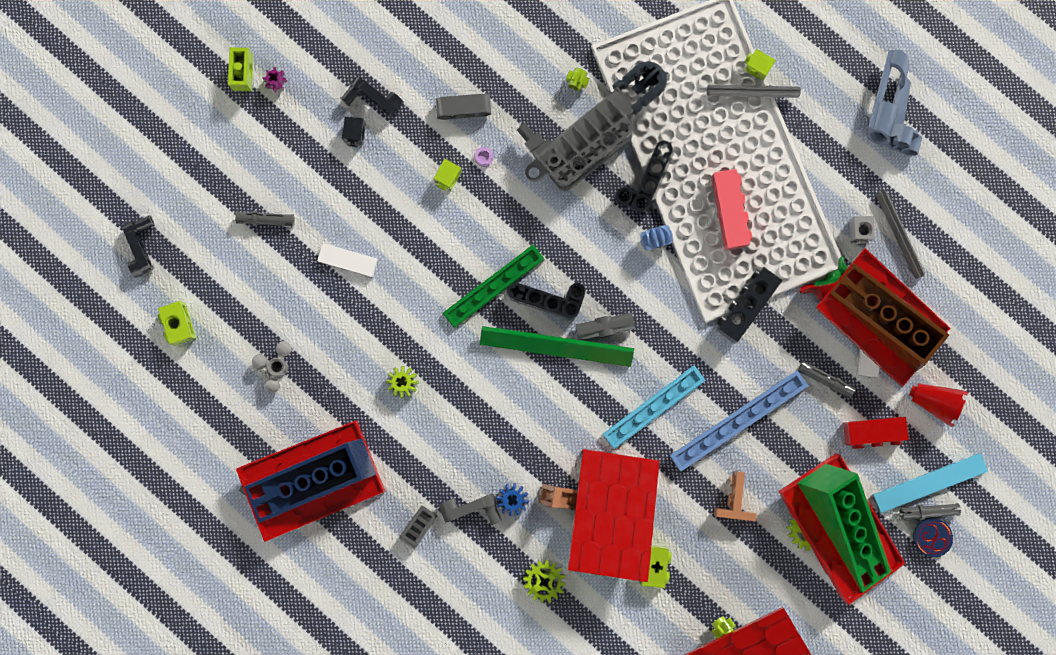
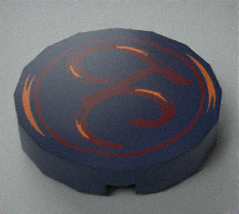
(933, 537)

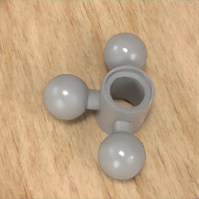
(260, 361)

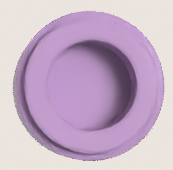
(483, 156)

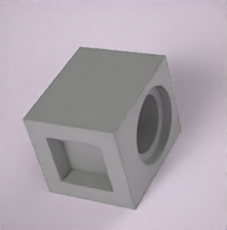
(867, 223)

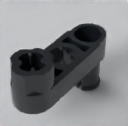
(359, 86)
(142, 262)

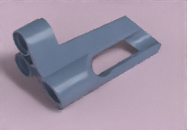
(887, 118)

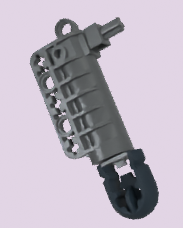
(593, 130)

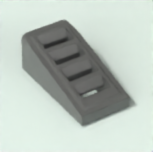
(407, 540)

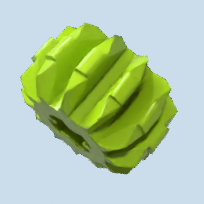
(401, 375)

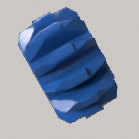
(519, 499)

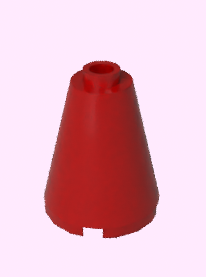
(939, 401)

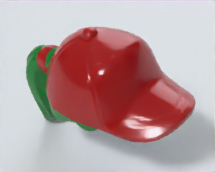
(823, 286)

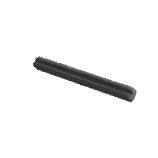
(753, 91)
(900, 234)

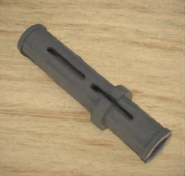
(264, 218)
(833, 383)
(922, 512)

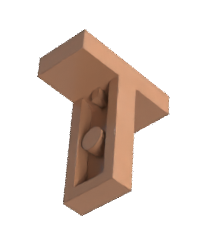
(558, 497)
(735, 500)

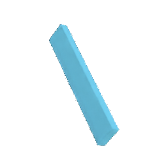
(653, 407)
(929, 483)

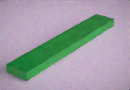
(493, 286)

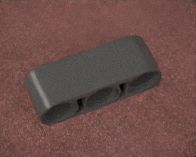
(463, 106)

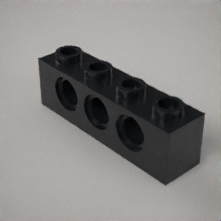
(769, 283)

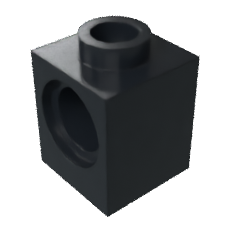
(353, 131)

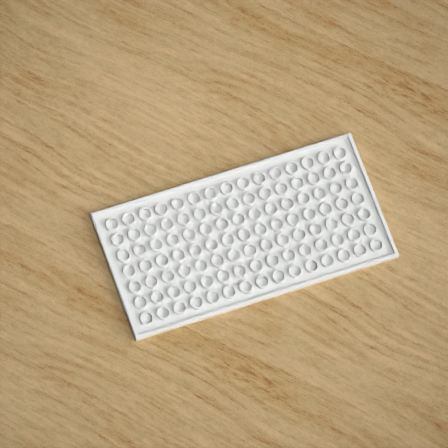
(718, 135)

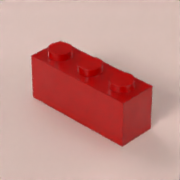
(875, 432)

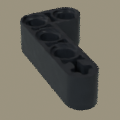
(649, 175)
(541, 305)

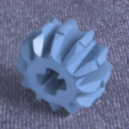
(656, 237)

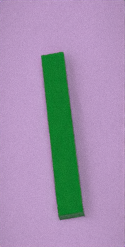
(556, 346)

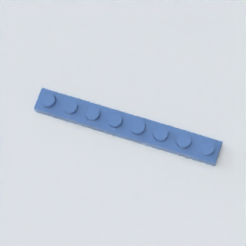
(738, 420)

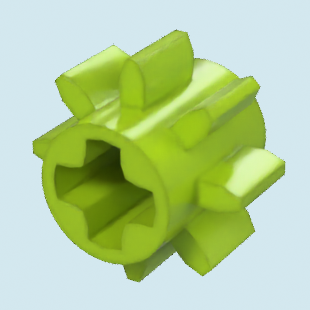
(577, 79)
(722, 626)

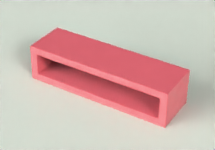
(730, 209)

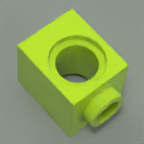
(758, 64)
(447, 175)

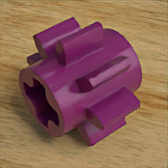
(275, 74)

